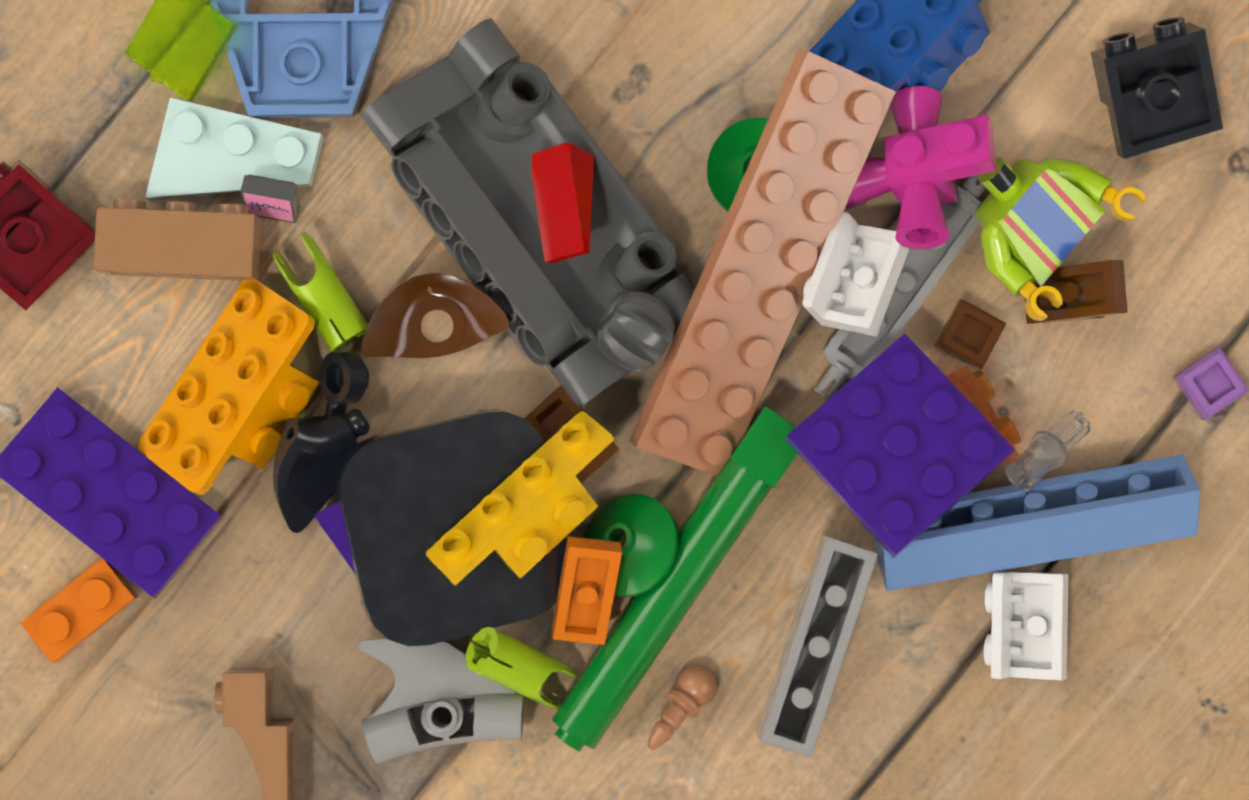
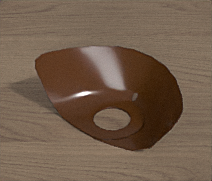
(397, 322)

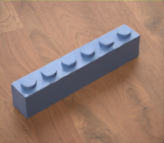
(1051, 522)

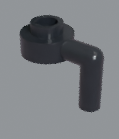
(342, 381)

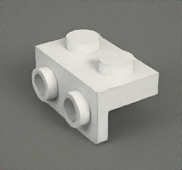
(854, 277)
(1027, 625)

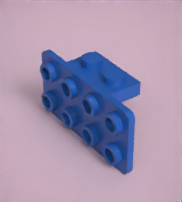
(905, 40)

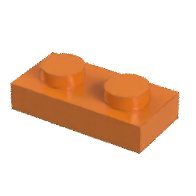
(586, 590)
(79, 610)

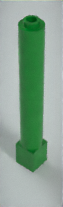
(655, 615)

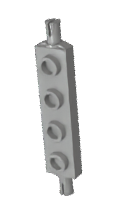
(922, 269)

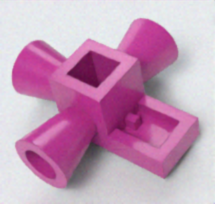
(924, 165)

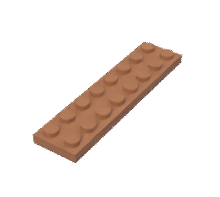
(761, 263)

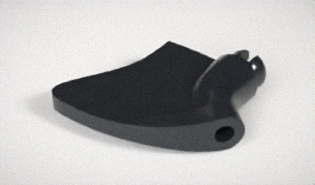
(310, 462)

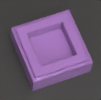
(1211, 383)

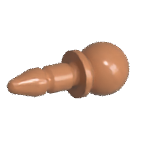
(694, 688)

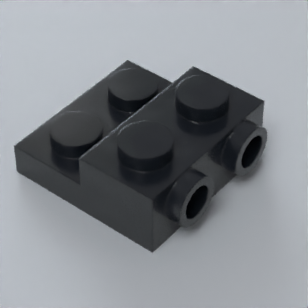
(1157, 86)

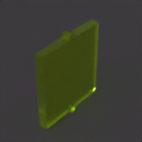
(181, 43)

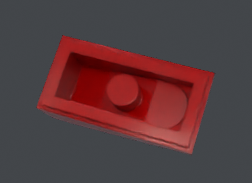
(563, 200)

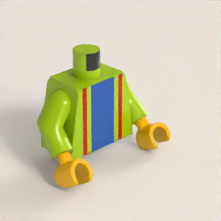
(1038, 218)

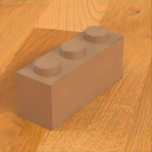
(178, 241)

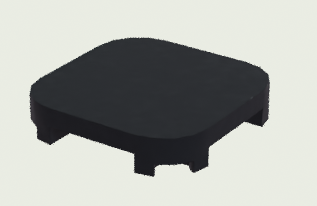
(409, 491)

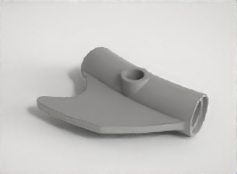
(433, 679)

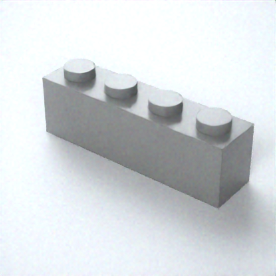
(816, 646)

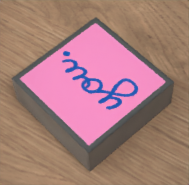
(271, 198)

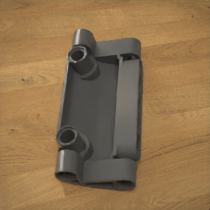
(465, 163)

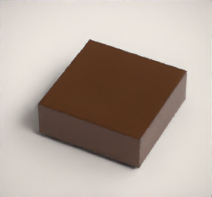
(970, 334)

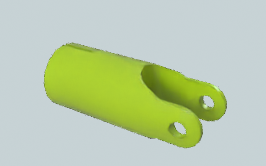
(325, 300)
(513, 664)

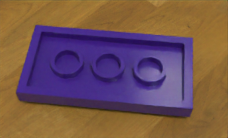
(106, 493)

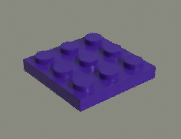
(899, 445)

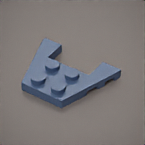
(303, 60)

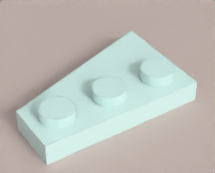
(213, 149)

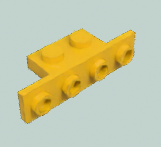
(529, 508)

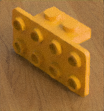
(233, 390)

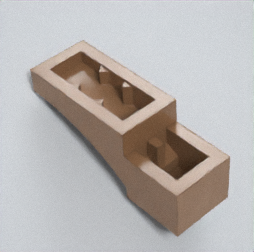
(248, 706)

